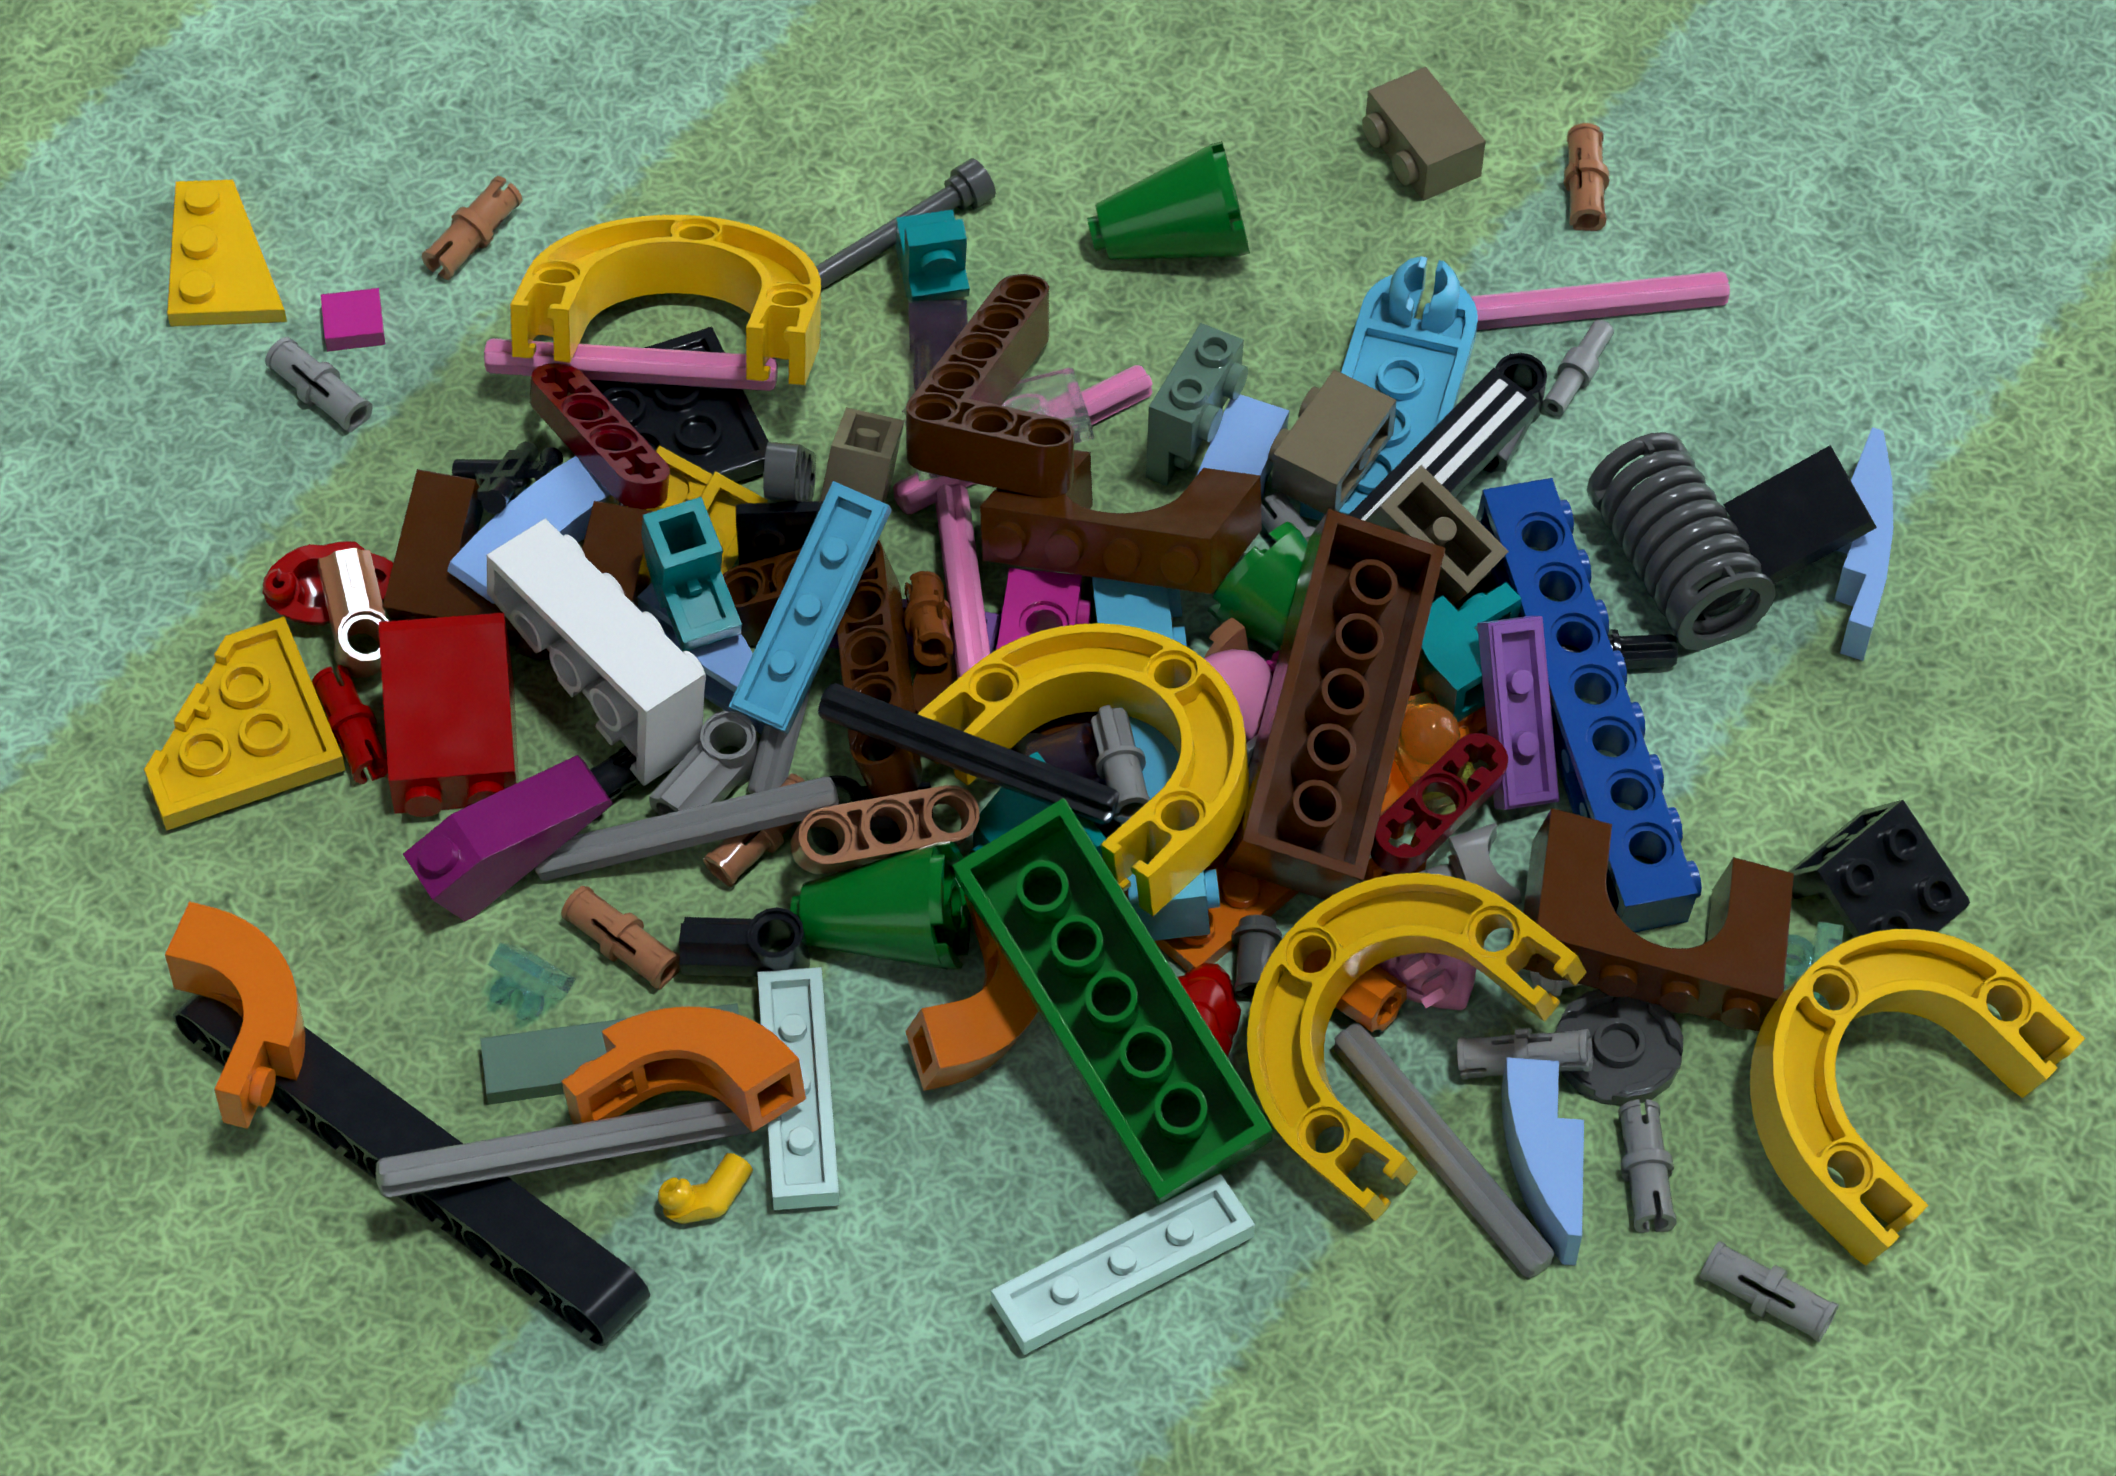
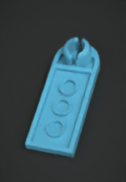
(1409, 359)

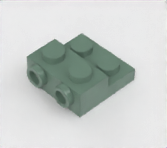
(1192, 401)

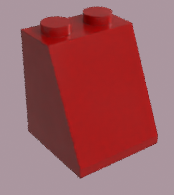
(448, 711)

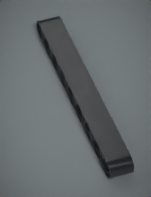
(488, 1217)

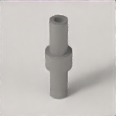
(1578, 367)

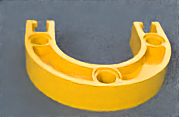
(675, 255)
(1153, 681)
(1363, 929)
(1797, 1050)

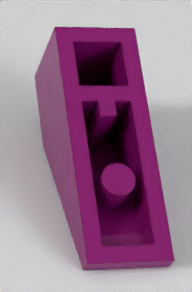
(505, 836)

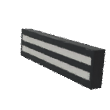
(1462, 439)

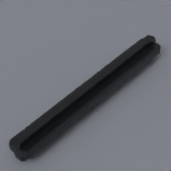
(967, 753)

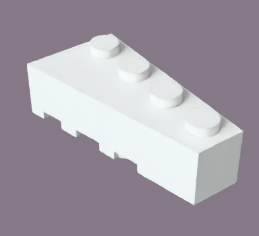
(601, 646)

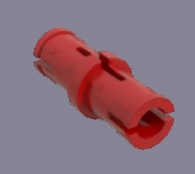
(351, 723)

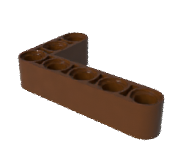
(957, 411)
(870, 651)

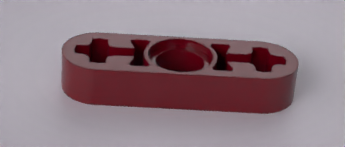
(1436, 828)

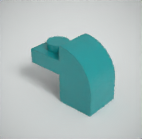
(932, 256)
(687, 574)
(1451, 651)

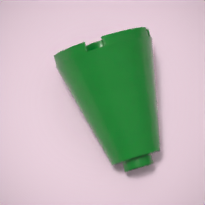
(1174, 213)
(1263, 588)
(891, 909)

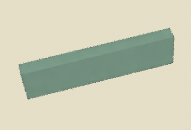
(536, 1061)

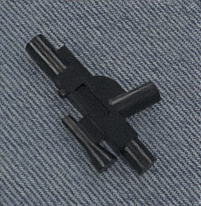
(506, 477)

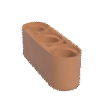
(852, 827)

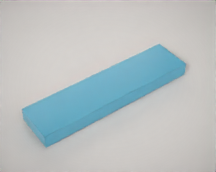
(810, 607)

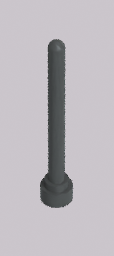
(966, 187)

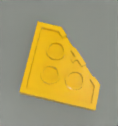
(244, 731)

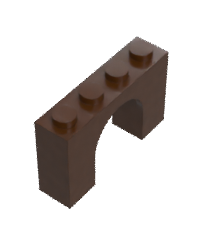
(444, 518)
(1172, 546)
(1725, 979)

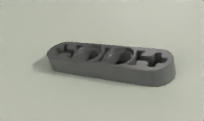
(789, 473)

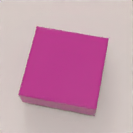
(352, 319)

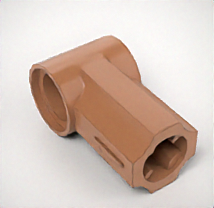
(352, 606)

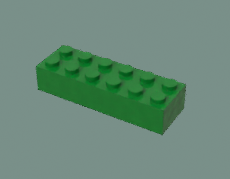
(1113, 1002)

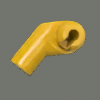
(708, 1200)

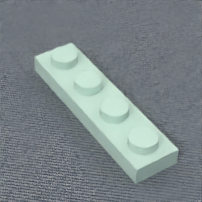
(804, 1136)
(1122, 1264)

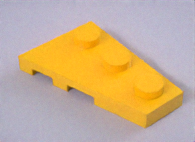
(217, 260)

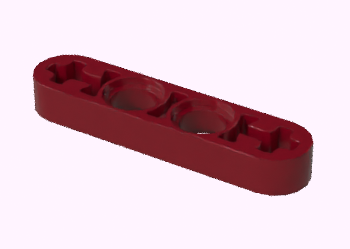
(594, 429)

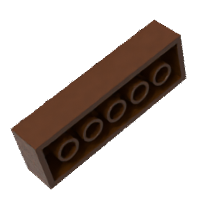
(1336, 706)

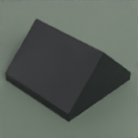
(1800, 515)

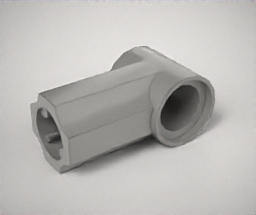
(704, 772)

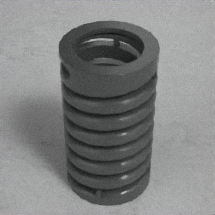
(1680, 541)

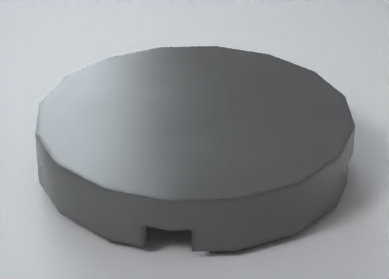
(1621, 1066)

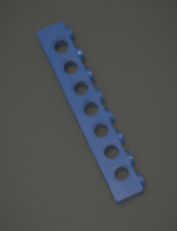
(1639, 892)

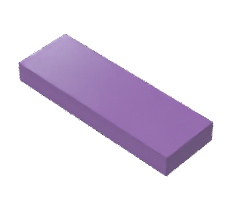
(1519, 709)

